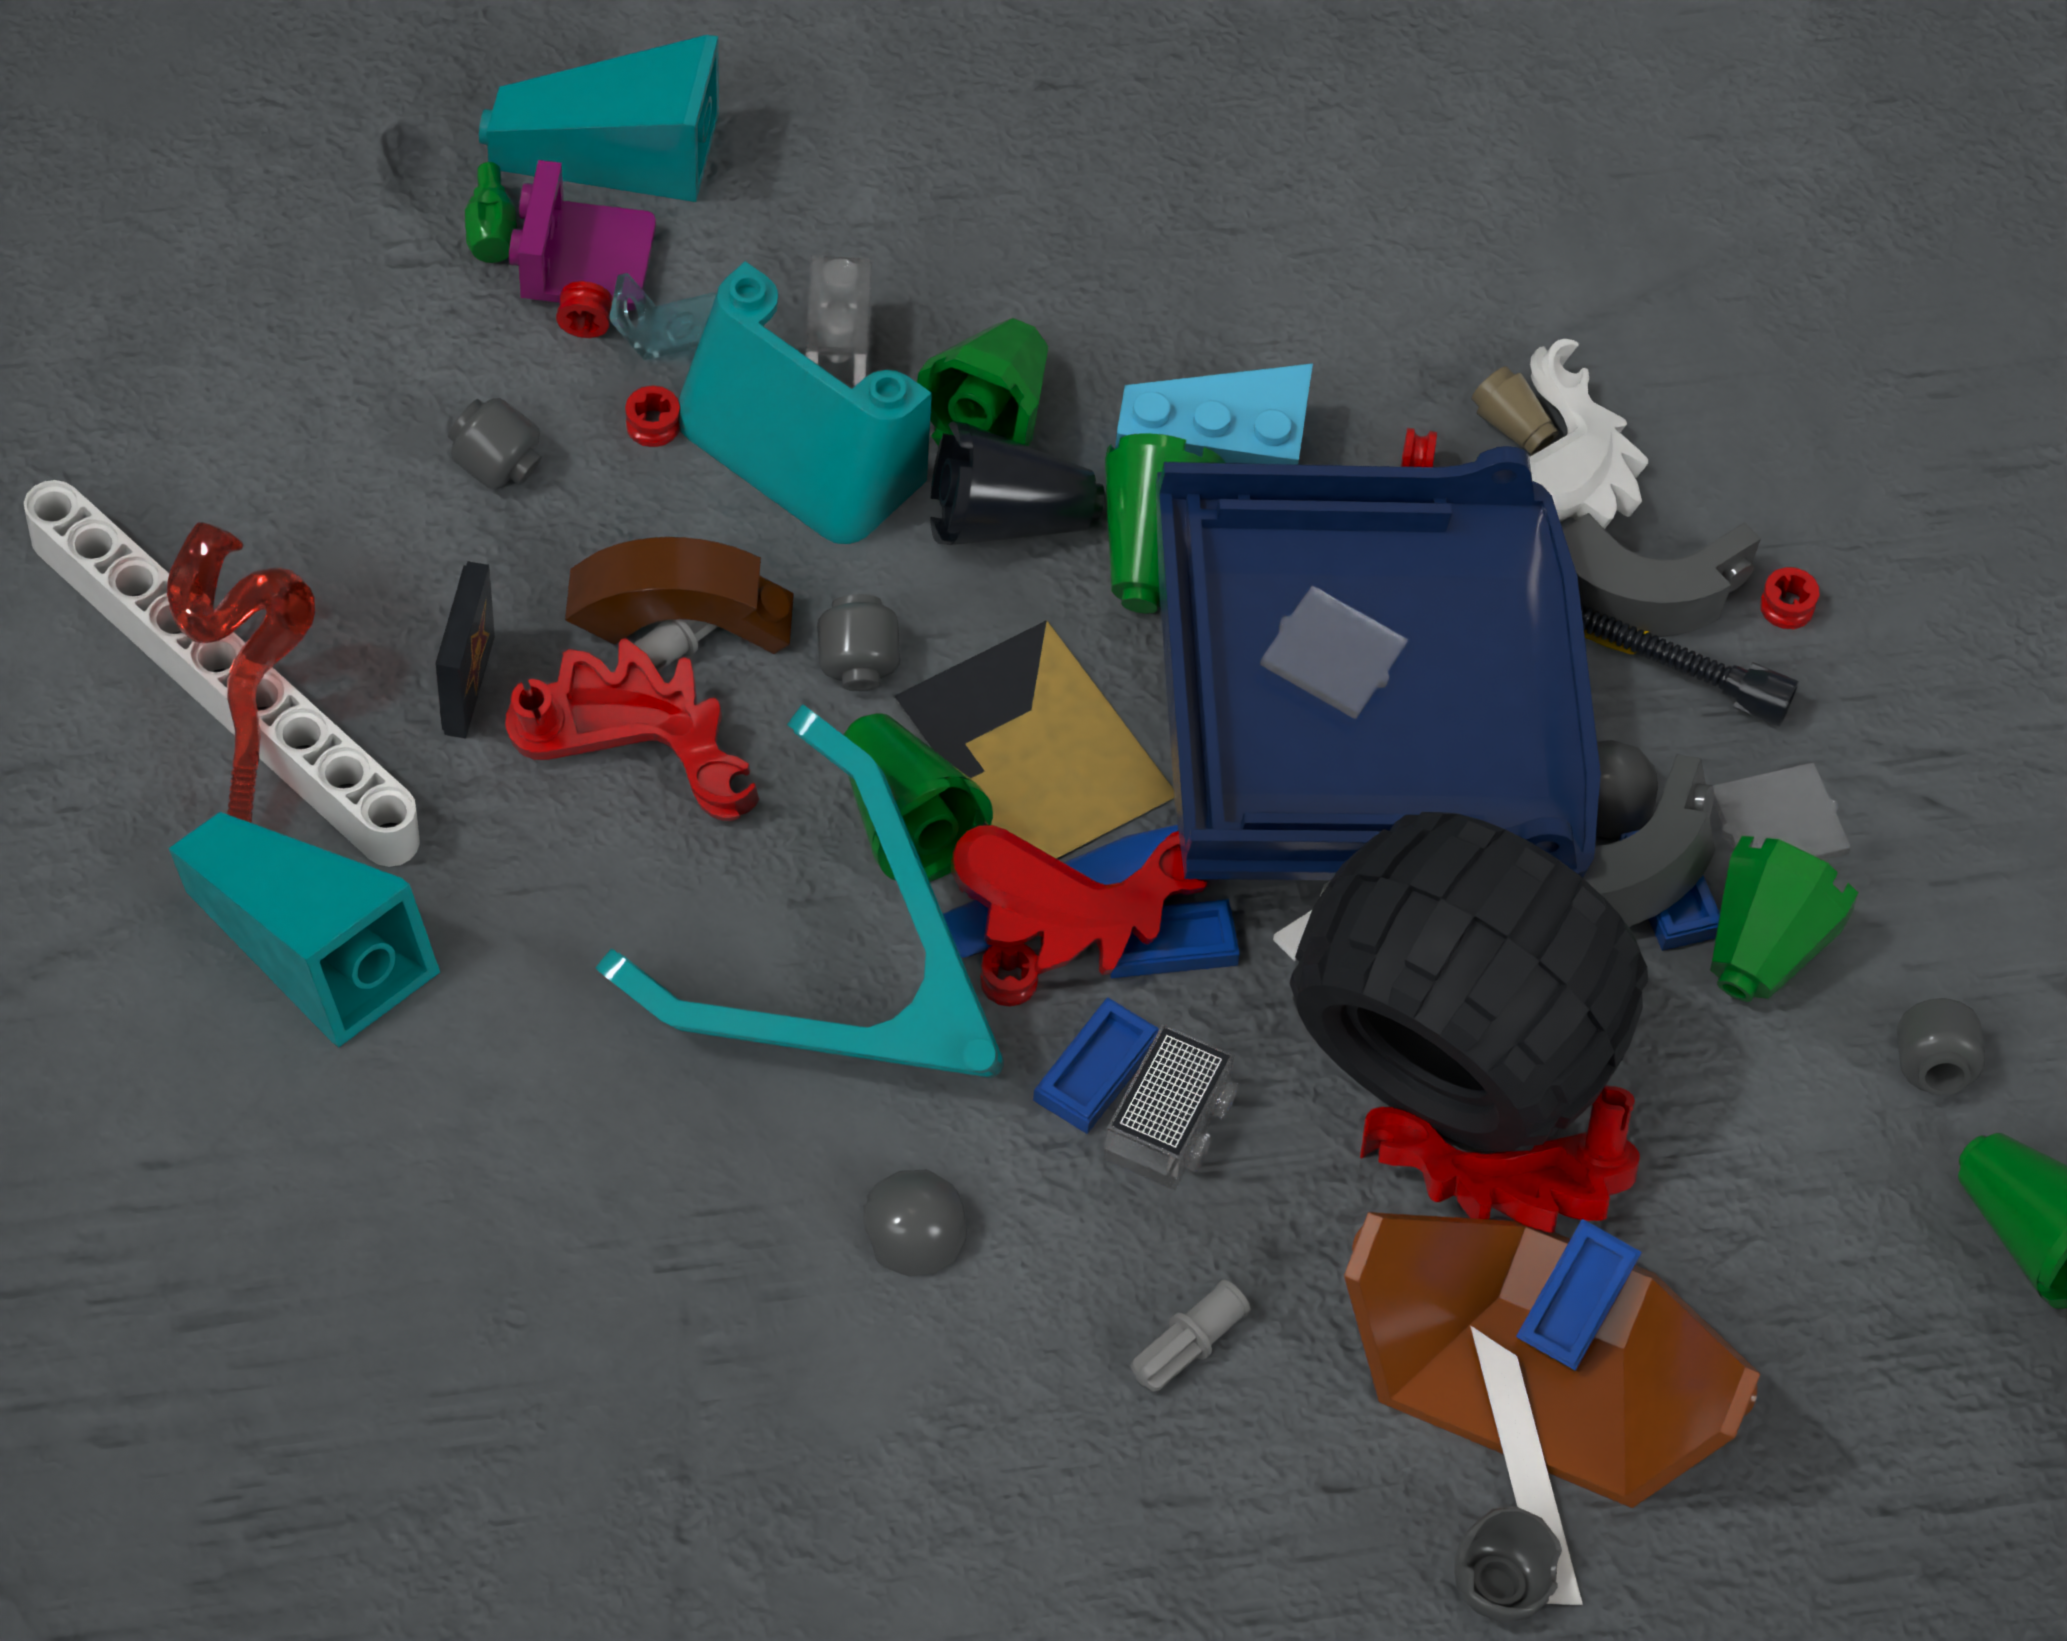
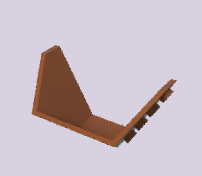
(1630, 1419)

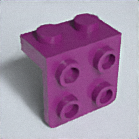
(576, 240)

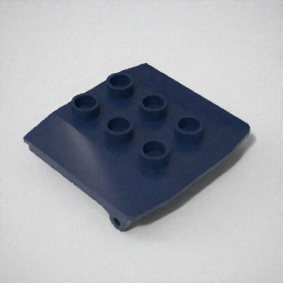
(1477, 710)

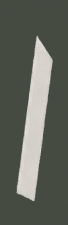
(1524, 1452)

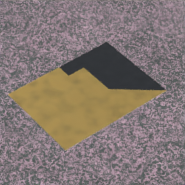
(1038, 742)

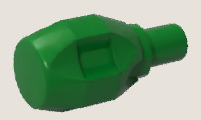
(489, 216)

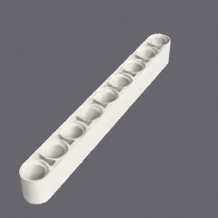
(72, 531)

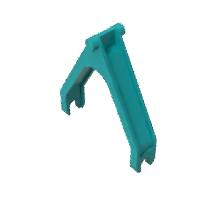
(936, 1031)

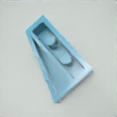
(1235, 414)

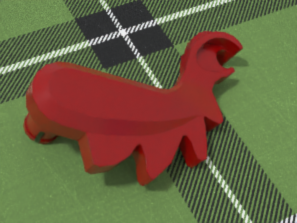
(609, 709)
(1046, 898)
(1531, 1186)

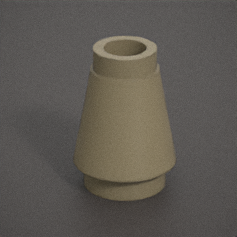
(1513, 409)

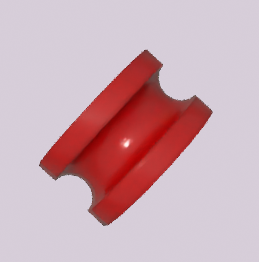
(584, 309)
(652, 399)
(1418, 450)
(1796, 582)
(1010, 990)

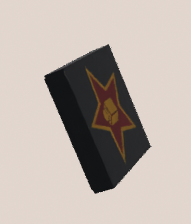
(465, 649)

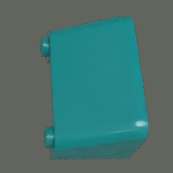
(794, 429)

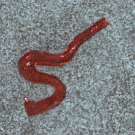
(286, 622)

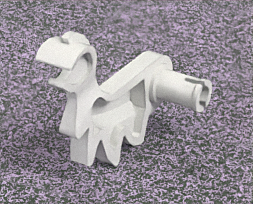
(1594, 463)

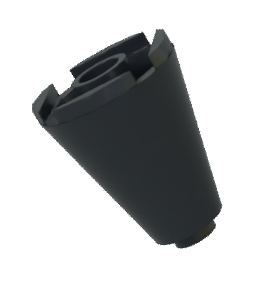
(1007, 490)

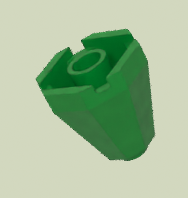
(988, 381)
(1775, 916)

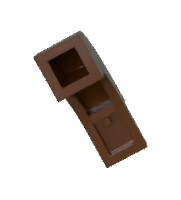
(675, 580)

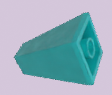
(616, 122)
(316, 923)

